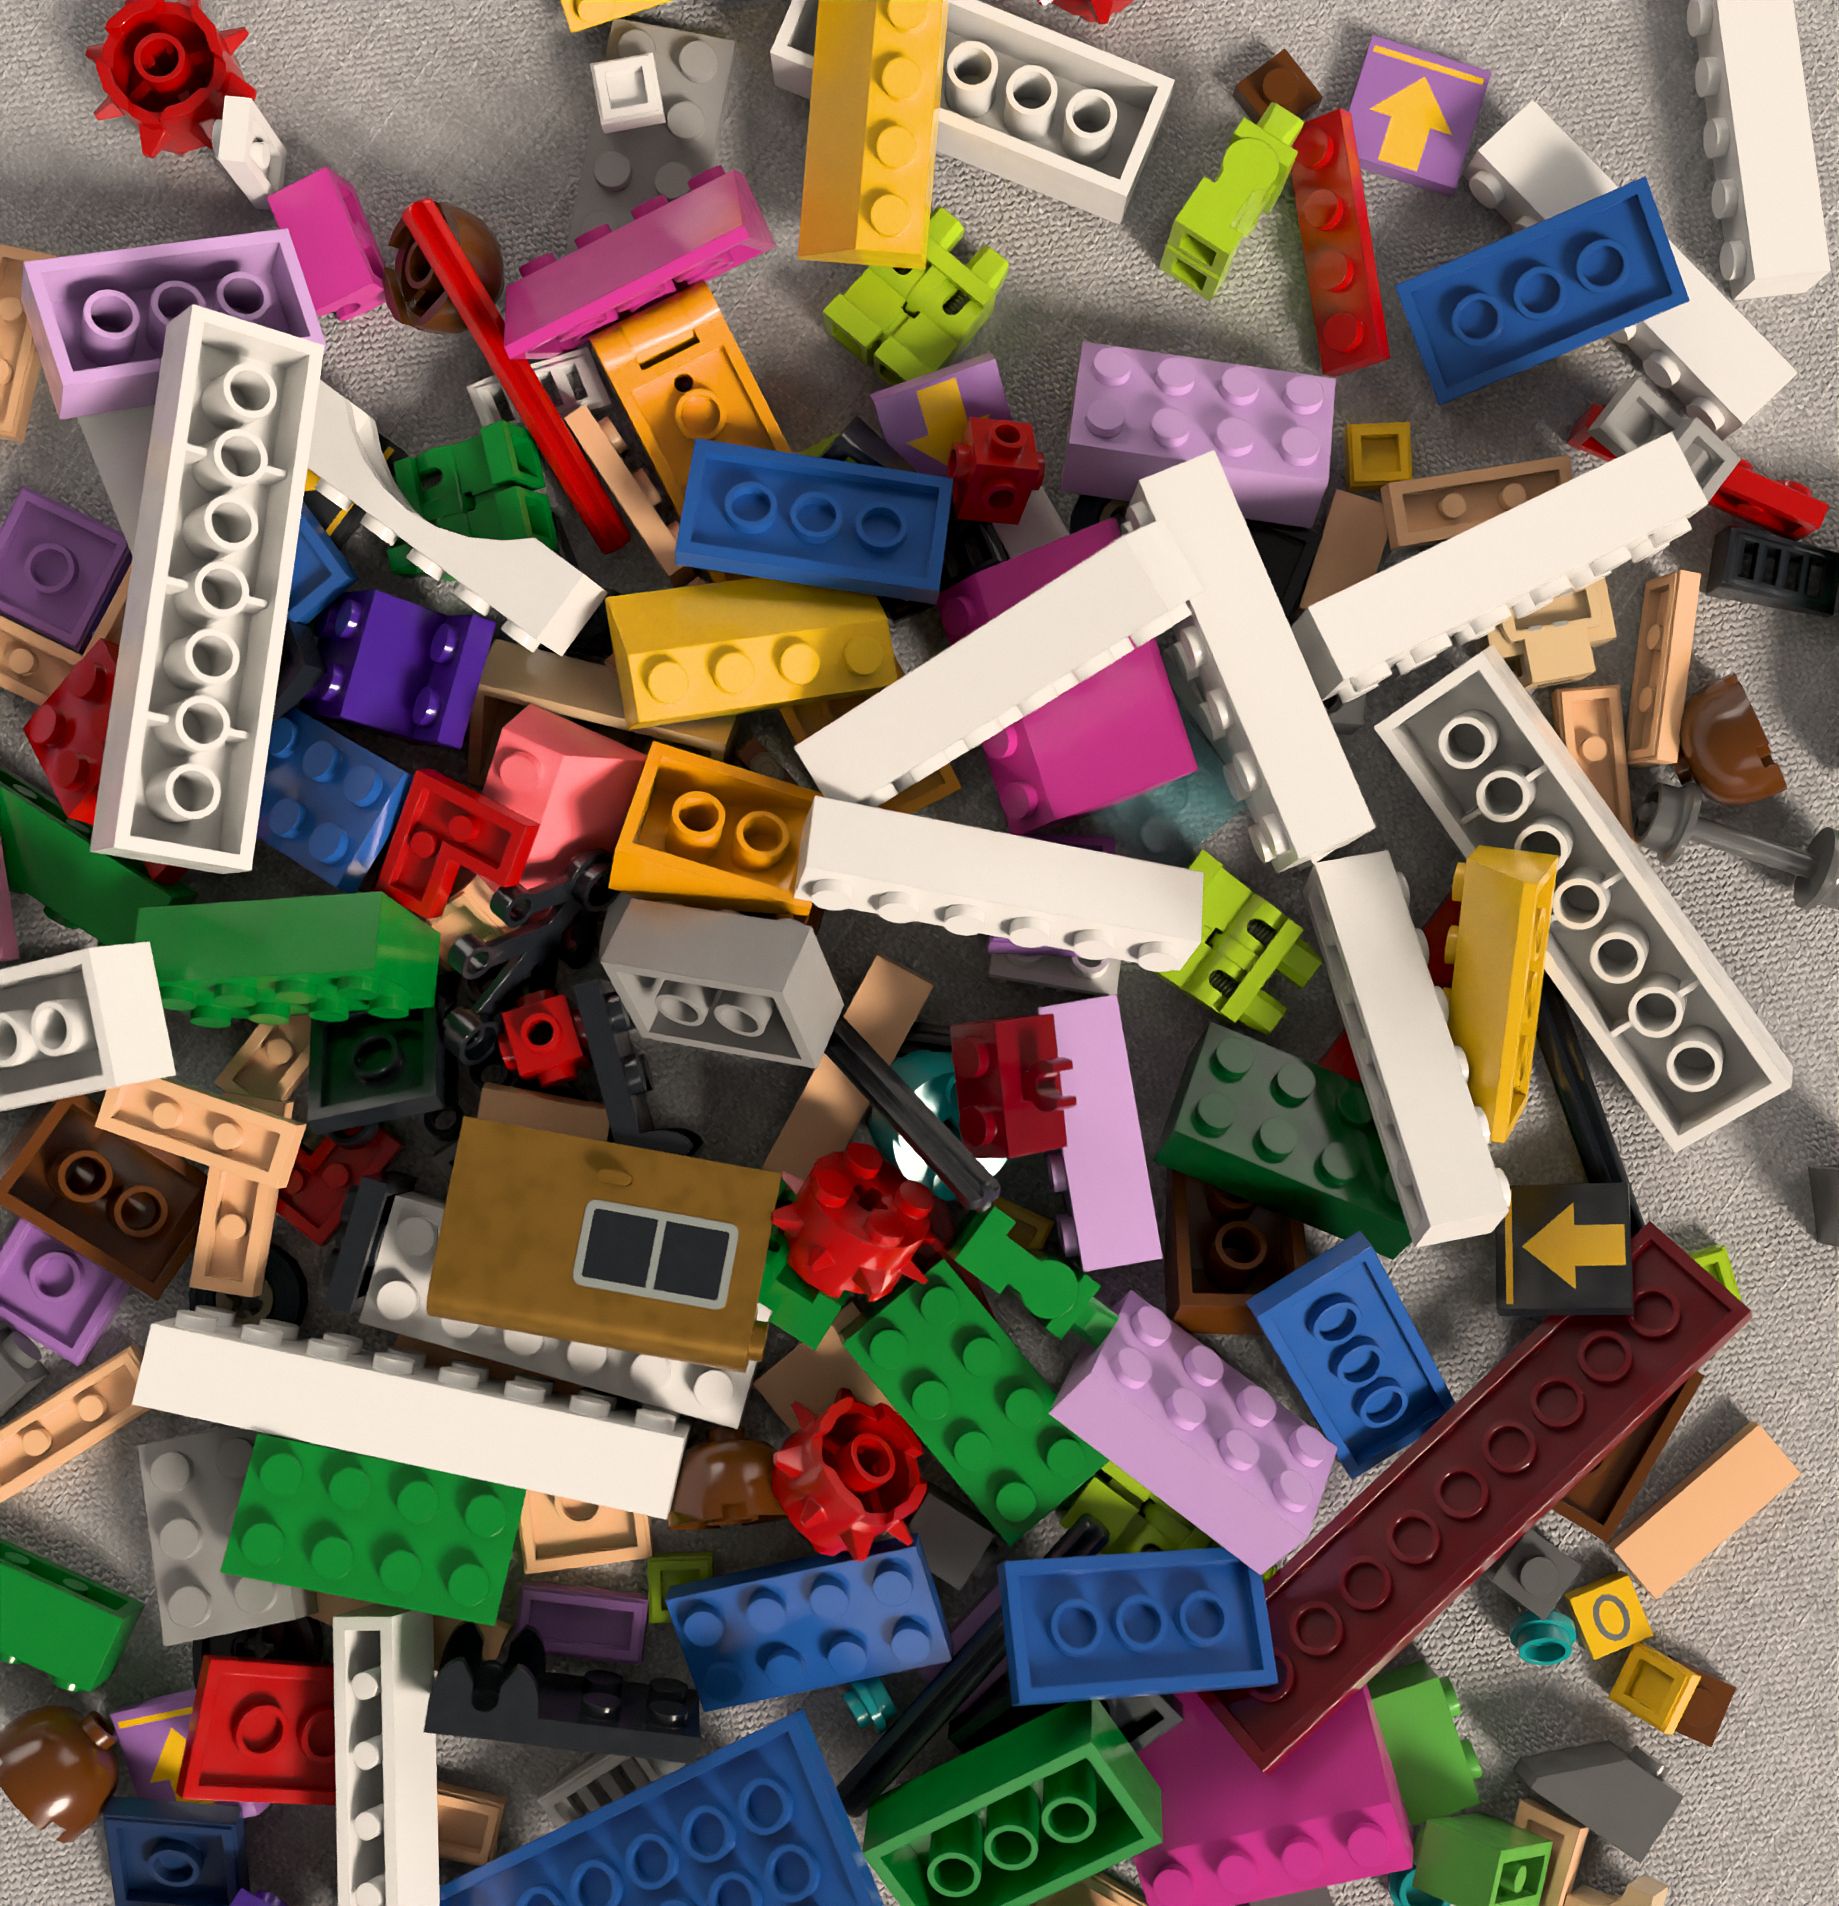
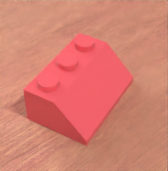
(567, 783)

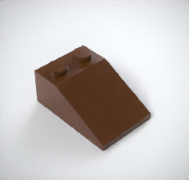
(103, 1194)
(1222, 1255)

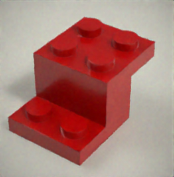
(71, 740)

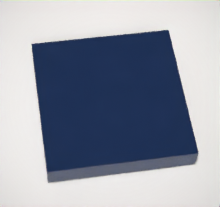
(175, 1852)

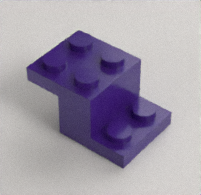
(398, 668)

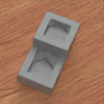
(1640, 416)

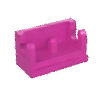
(332, 243)

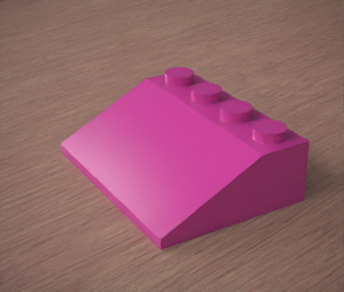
(635, 265)
(1094, 741)
(1254, 1836)

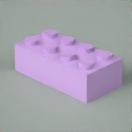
(107, 312)
(1156, 410)
(1104, 1166)
(1197, 1434)

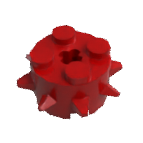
(168, 73)
(855, 1223)
(849, 1475)

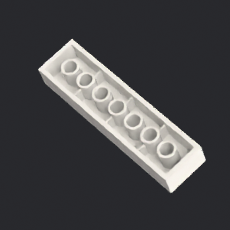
(208, 594)
(1615, 930)
(413, 1410)

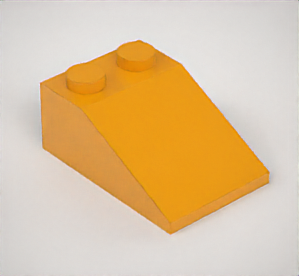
(712, 836)

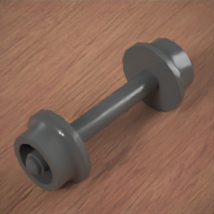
(1672, 819)

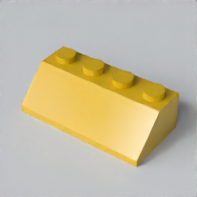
(873, 132)
(745, 648)
(1499, 974)

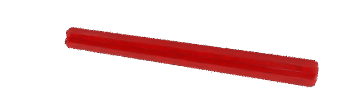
(515, 375)

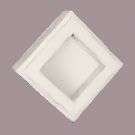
(628, 93)

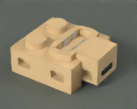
(1557, 639)

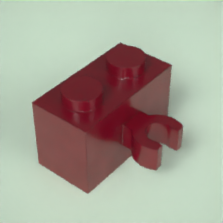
(1010, 1085)

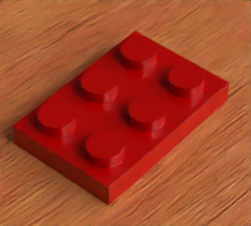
(261, 1733)

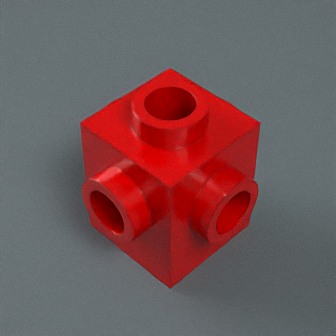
(995, 470)
(559, 1058)

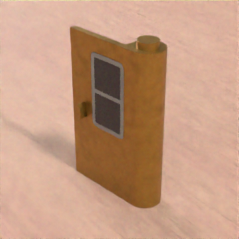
(562, 1253)

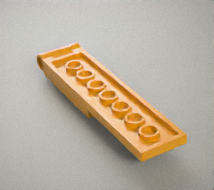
(692, 343)

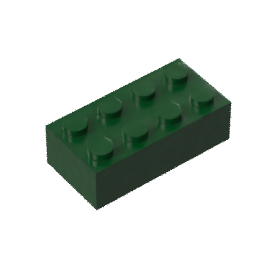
(1283, 1139)

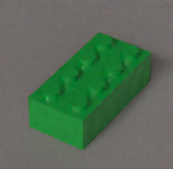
(291, 958)
(971, 1398)
(374, 1530)
(1017, 1815)

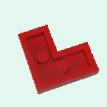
(448, 828)
(323, 1178)

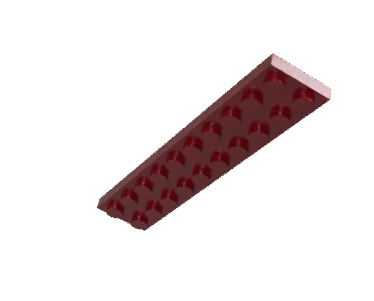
(1472, 1492)

